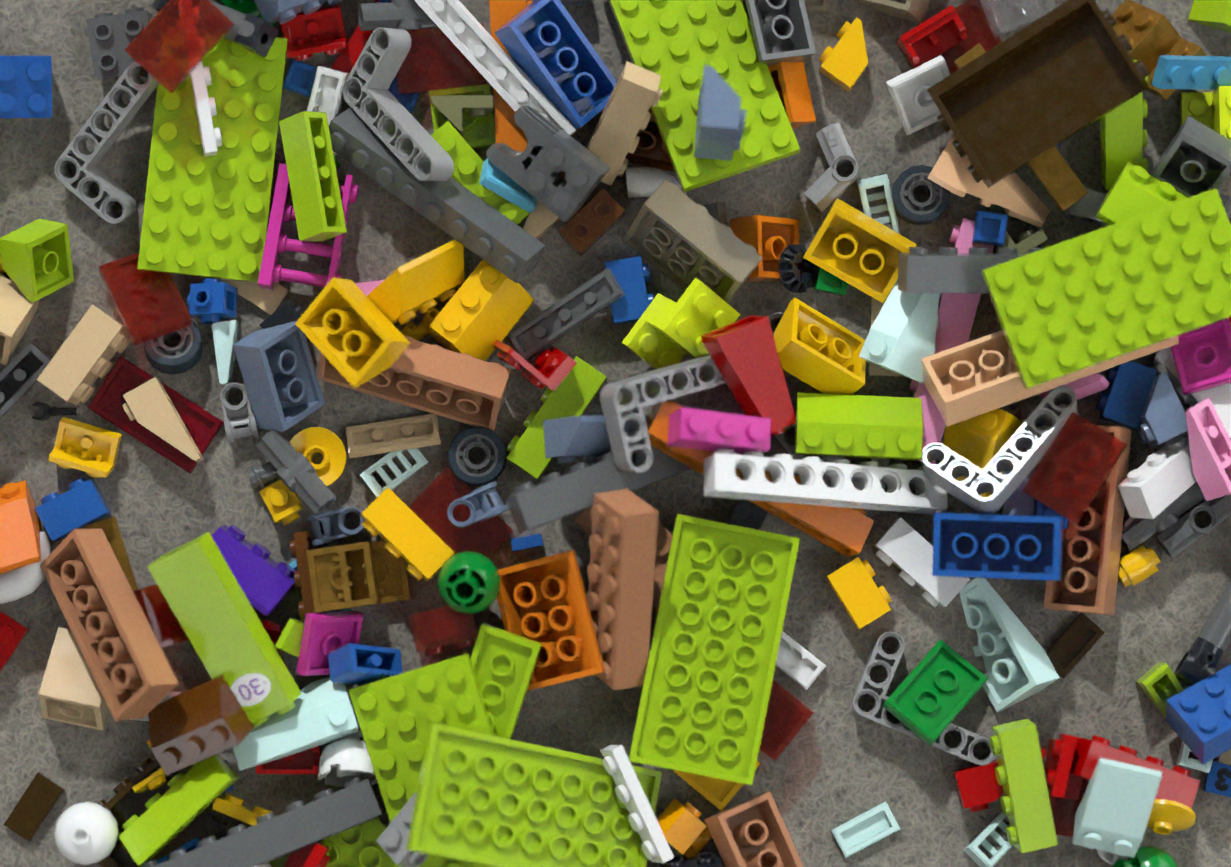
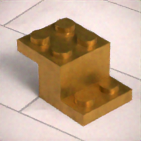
(1151, 36)
(356, 576)

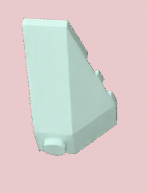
(903, 333)
(1011, 655)
(319, 717)

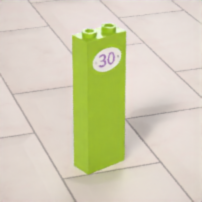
(224, 627)

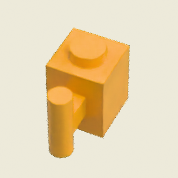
(684, 828)

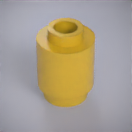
(1137, 566)

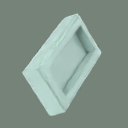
(865, 829)

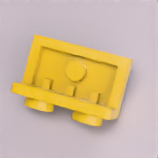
(85, 448)

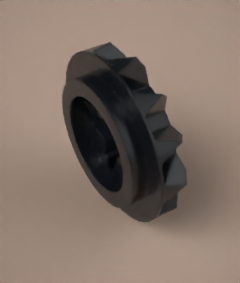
(790, 274)

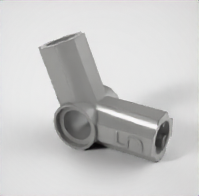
(837, 152)

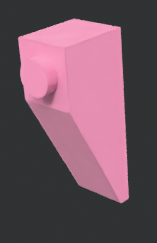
(1209, 450)

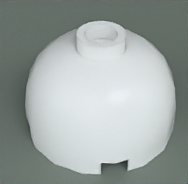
(345, 761)
(86, 833)

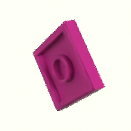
(1204, 357)
(325, 634)

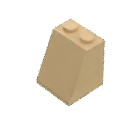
(15, 317)
(69, 687)

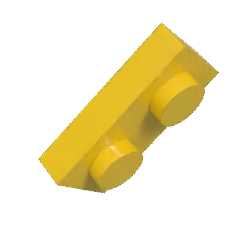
(233, 807)

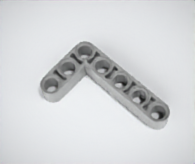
(369, 97)
(103, 139)
(635, 398)
(1006, 459)
(878, 712)

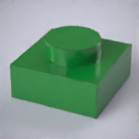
(829, 283)

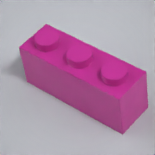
(718, 431)

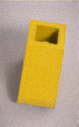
(848, 58)

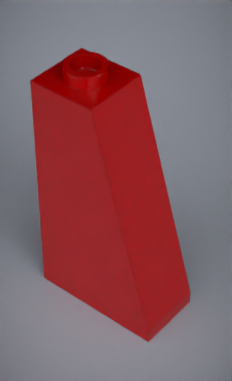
(752, 369)

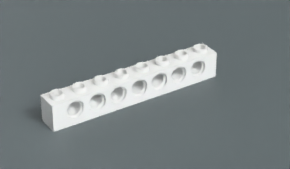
(723, 483)

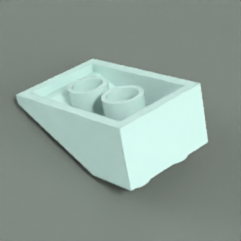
(1116, 807)

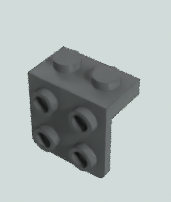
(110, 37)

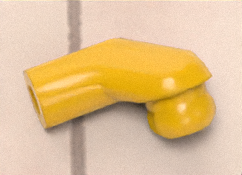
(422, 330)

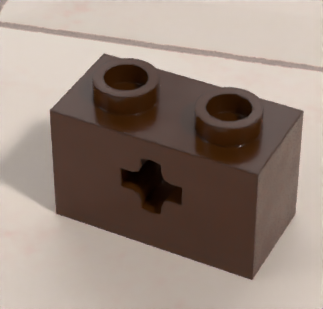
(592, 222)

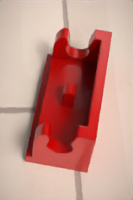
(933, 37)
(299, 763)

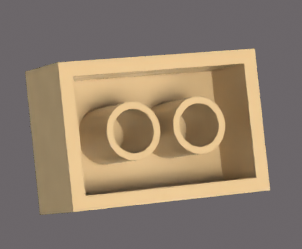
(85, 356)

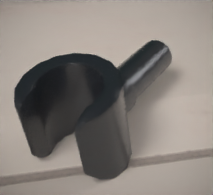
(53, 411)

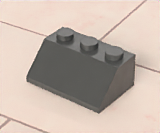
(781, 30)

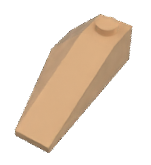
(1009, 193)

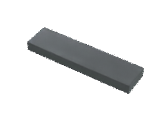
(566, 314)

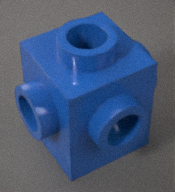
(212, 301)

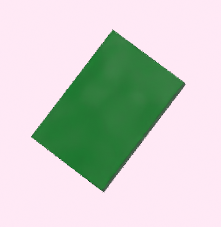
(935, 692)

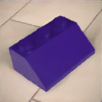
(258, 575)

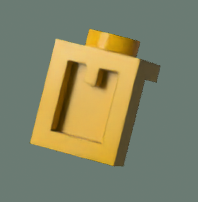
(281, 503)

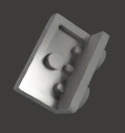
(396, 836)

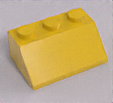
(858, 250)
(421, 283)
(480, 313)
(352, 332)
(819, 350)
(406, 535)

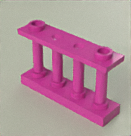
(277, 242)

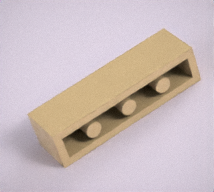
(623, 118)

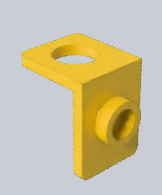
(153, 781)

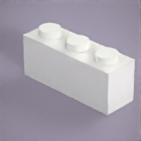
(1158, 480)
(915, 560)

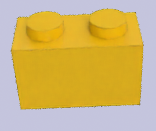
(859, 592)

